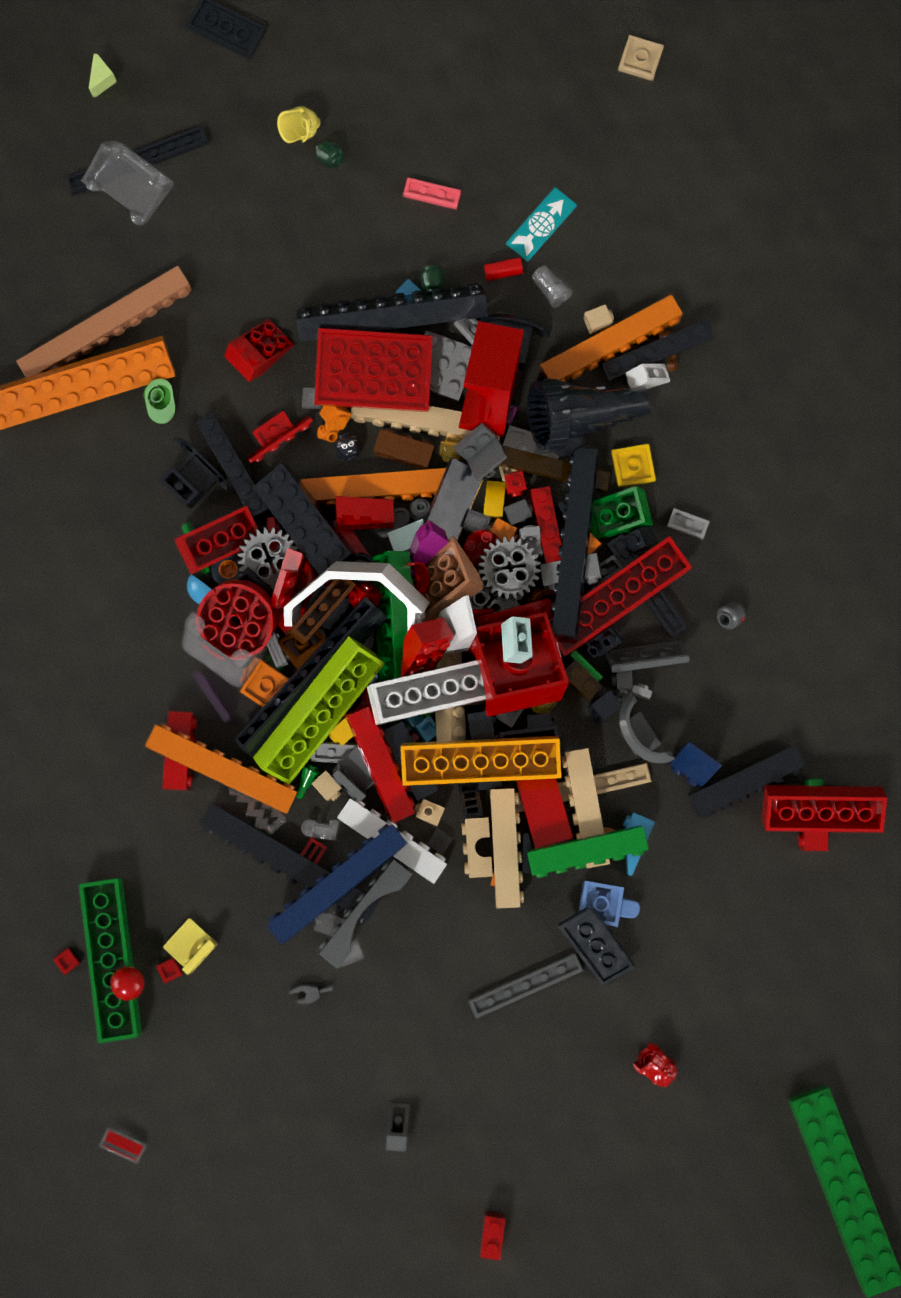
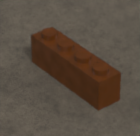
(321, 609)

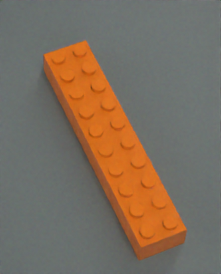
(84, 382)

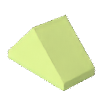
(101, 76)

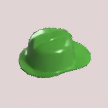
(159, 401)

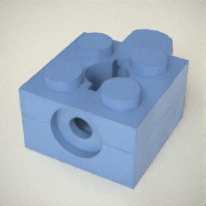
(608, 902)

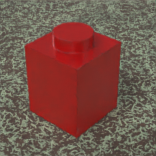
(813, 841)

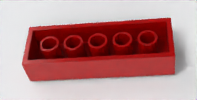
(824, 808)

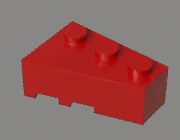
(364, 513)

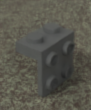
(353, 774)

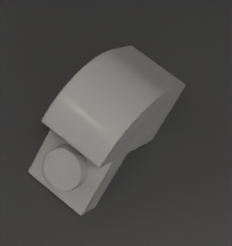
(532, 536)

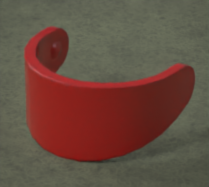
(422, 576)

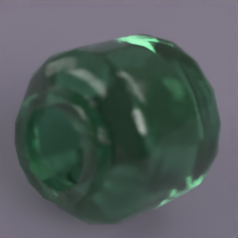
(329, 154)
(432, 278)

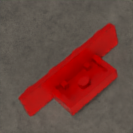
(274, 432)
(286, 582)
(517, 611)

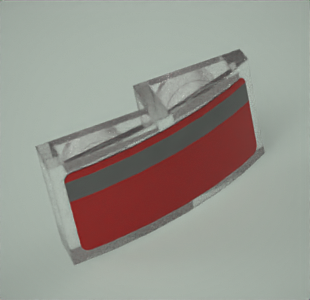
(122, 1145)

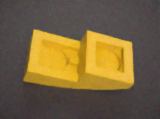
(494, 499)

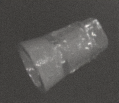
(551, 286)

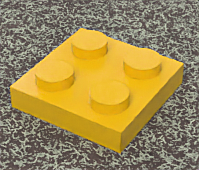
(633, 465)

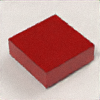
(67, 961)
(169, 970)

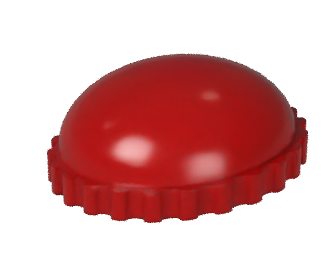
(127, 983)

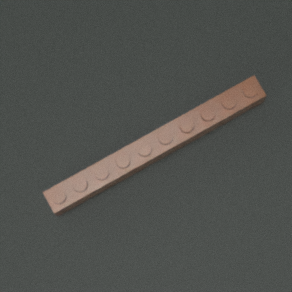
(107, 323)

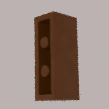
(404, 449)

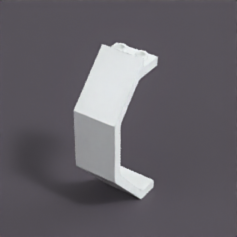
(381, 572)

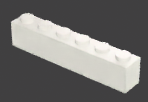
(413, 854)

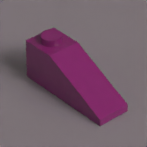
(427, 543)

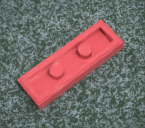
(432, 193)

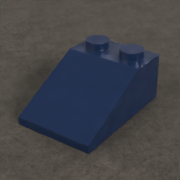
(694, 765)

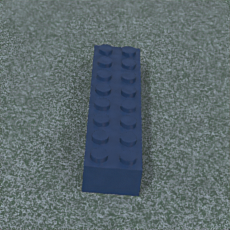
(337, 884)

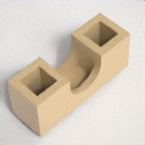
(474, 830)

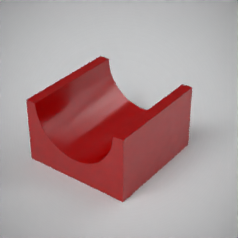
(491, 377)
(524, 684)

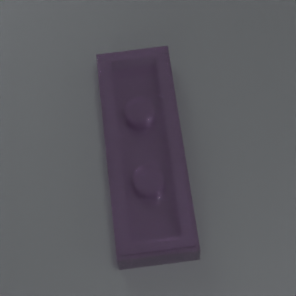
(224, 714)

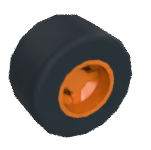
(222, 569)

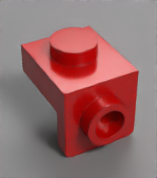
(515, 484)

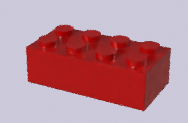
(225, 535)

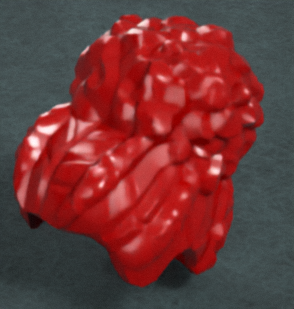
(656, 1066)

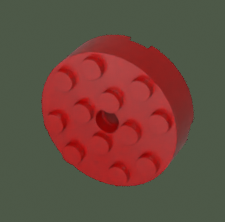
(251, 606)

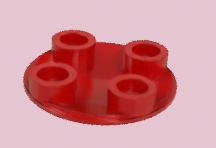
(477, 542)

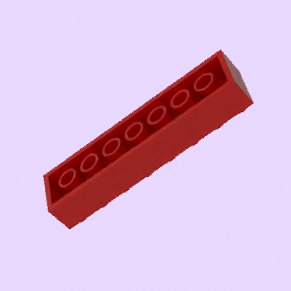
(627, 591)

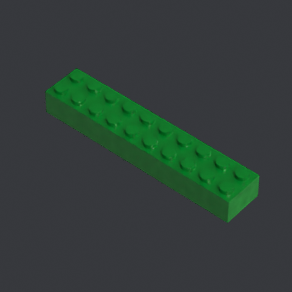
(846, 1191)

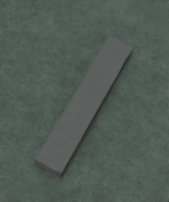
(525, 985)

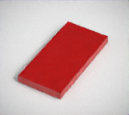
(544, 811)

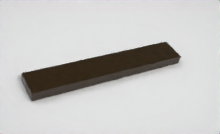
(546, 466)

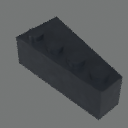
(482, 728)

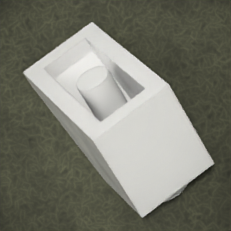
(647, 376)

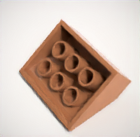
(449, 579)

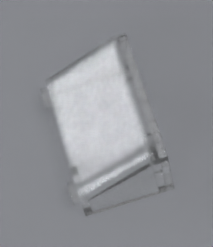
(127, 180)
(233, 670)

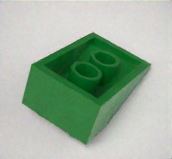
(620, 513)

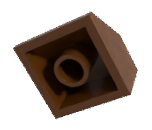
(300, 653)

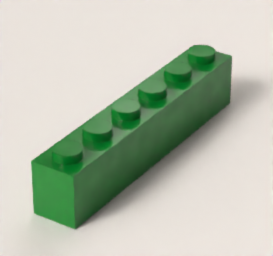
(587, 850)

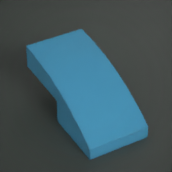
(422, 727)

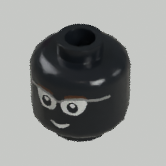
(347, 447)

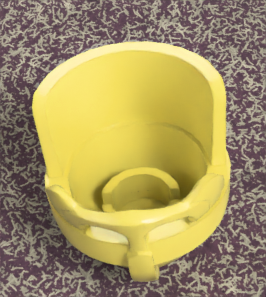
(297, 124)

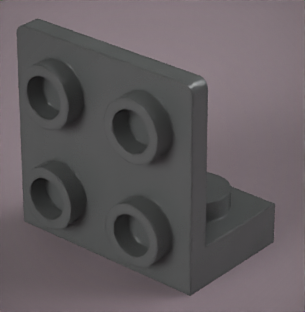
(481, 451)

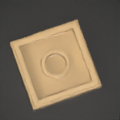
(641, 57)

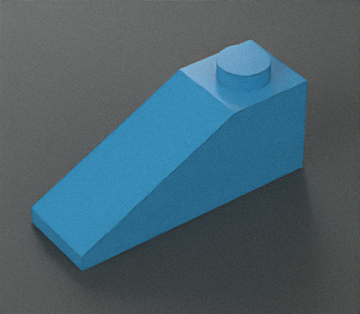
(631, 821)

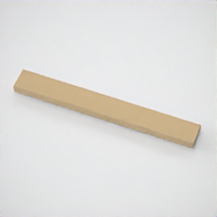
(607, 782)

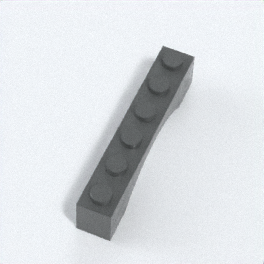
(339, 946)

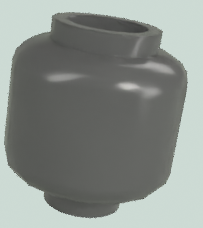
(731, 615)

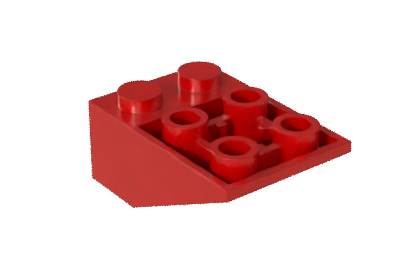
(258, 349)
(425, 646)

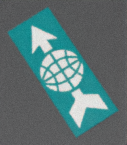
(541, 224)

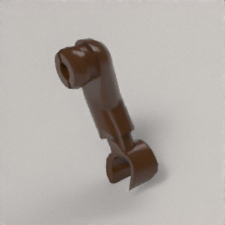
(672, 364)

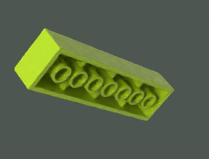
(318, 710)

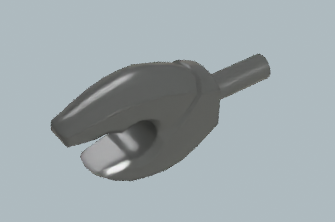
(312, 992)

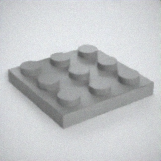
(448, 366)

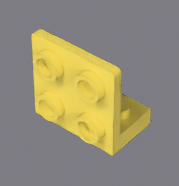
(190, 946)

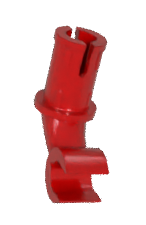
(310, 574)

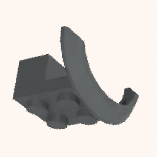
(640, 735)

